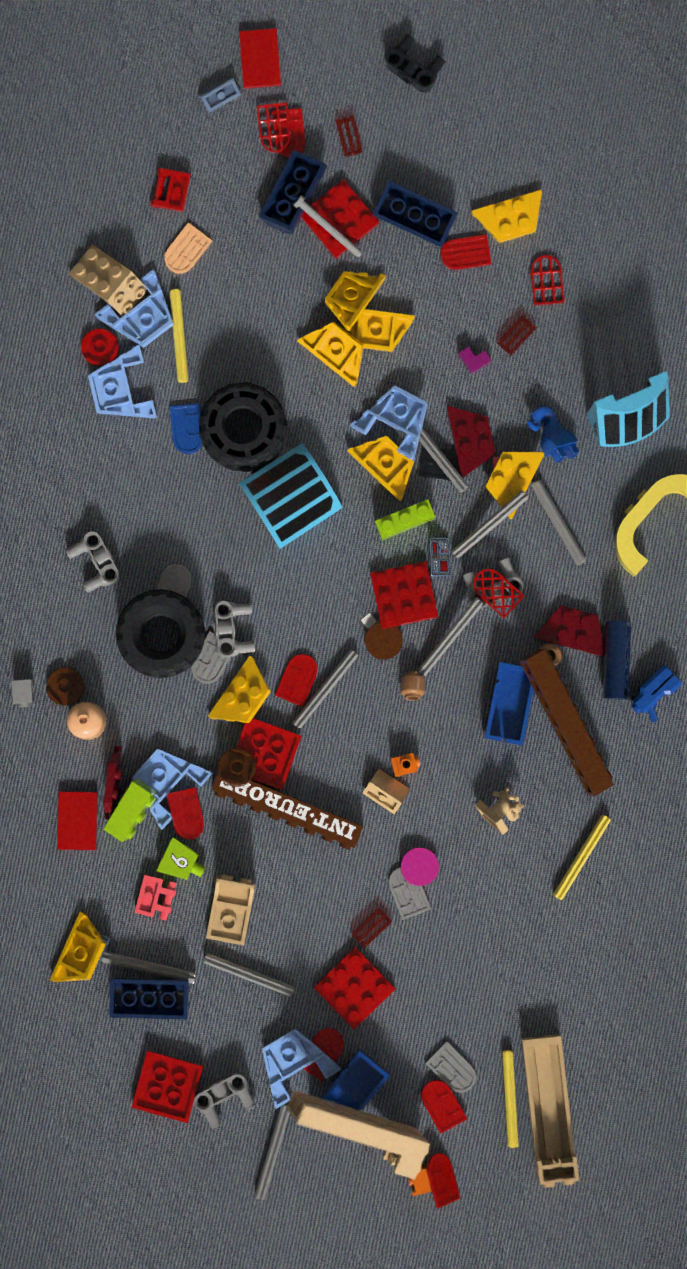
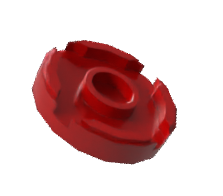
(99, 347)

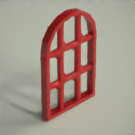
(268, 119)
(542, 288)

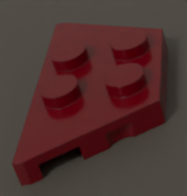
(470, 438)
(573, 630)
(113, 775)

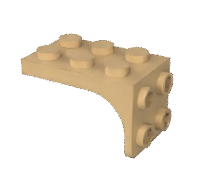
(109, 280)
(231, 910)

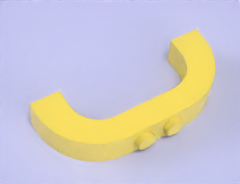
(624, 547)

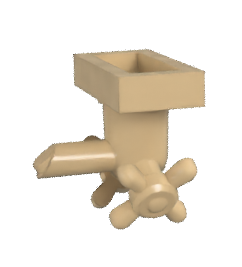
(500, 809)

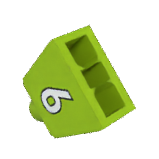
(180, 861)

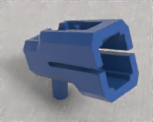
(646, 701)

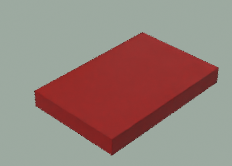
(260, 58)
(77, 820)

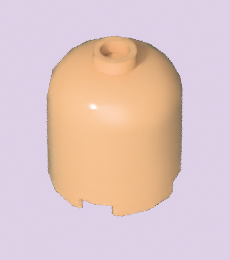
(86, 720)

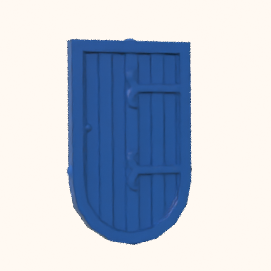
(186, 427)

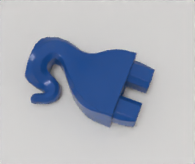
(555, 439)

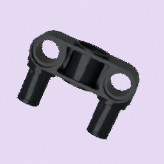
(410, 70)

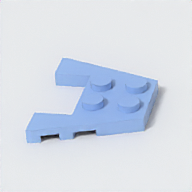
(145, 320)
(112, 390)
(399, 411)
(162, 773)
(290, 1055)

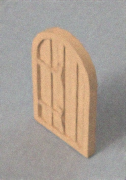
(186, 249)

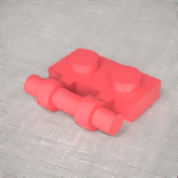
(149, 897)

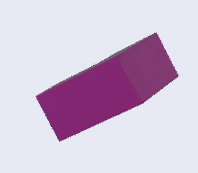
(472, 362)

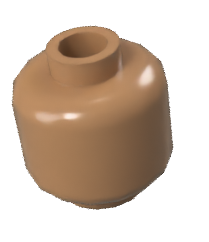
(554, 651)
(412, 686)

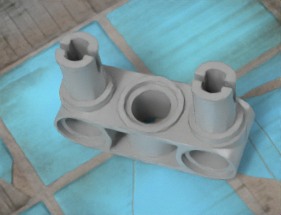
(101, 558)
(509, 575)
(225, 629)
(220, 1092)

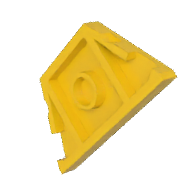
(511, 217)
(352, 295)
(381, 329)
(336, 349)
(384, 464)
(512, 475)
(242, 695)
(80, 952)

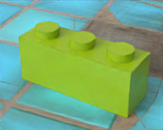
(404, 519)
(130, 810)

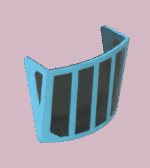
(632, 416)
(291, 495)

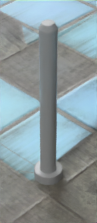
(326, 225)

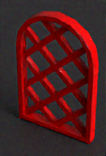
(502, 592)

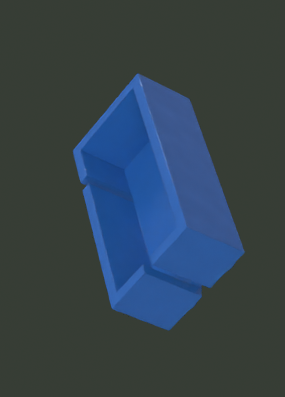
(509, 705)
(356, 1083)

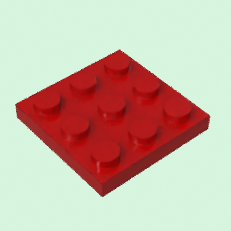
(345, 213)
(404, 595)
(271, 749)
(354, 988)
(167, 1086)

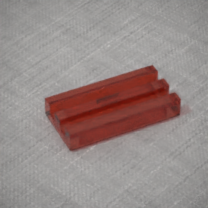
(345, 120)
(527, 323)
(383, 927)

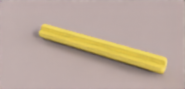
(179, 337)
(581, 857)
(510, 1098)

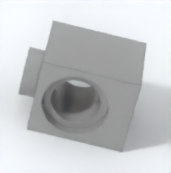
(23, 693)

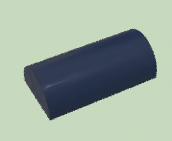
(297, 178)
(415, 214)
(617, 660)
(149, 998)

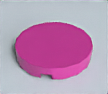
(419, 866)

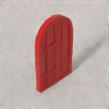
(296, 127)
(466, 253)
(298, 679)
(186, 813)
(331, 1043)
(442, 1105)
(442, 1180)

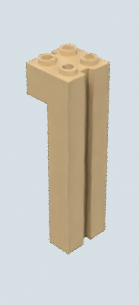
(549, 1110)
(402, 1143)

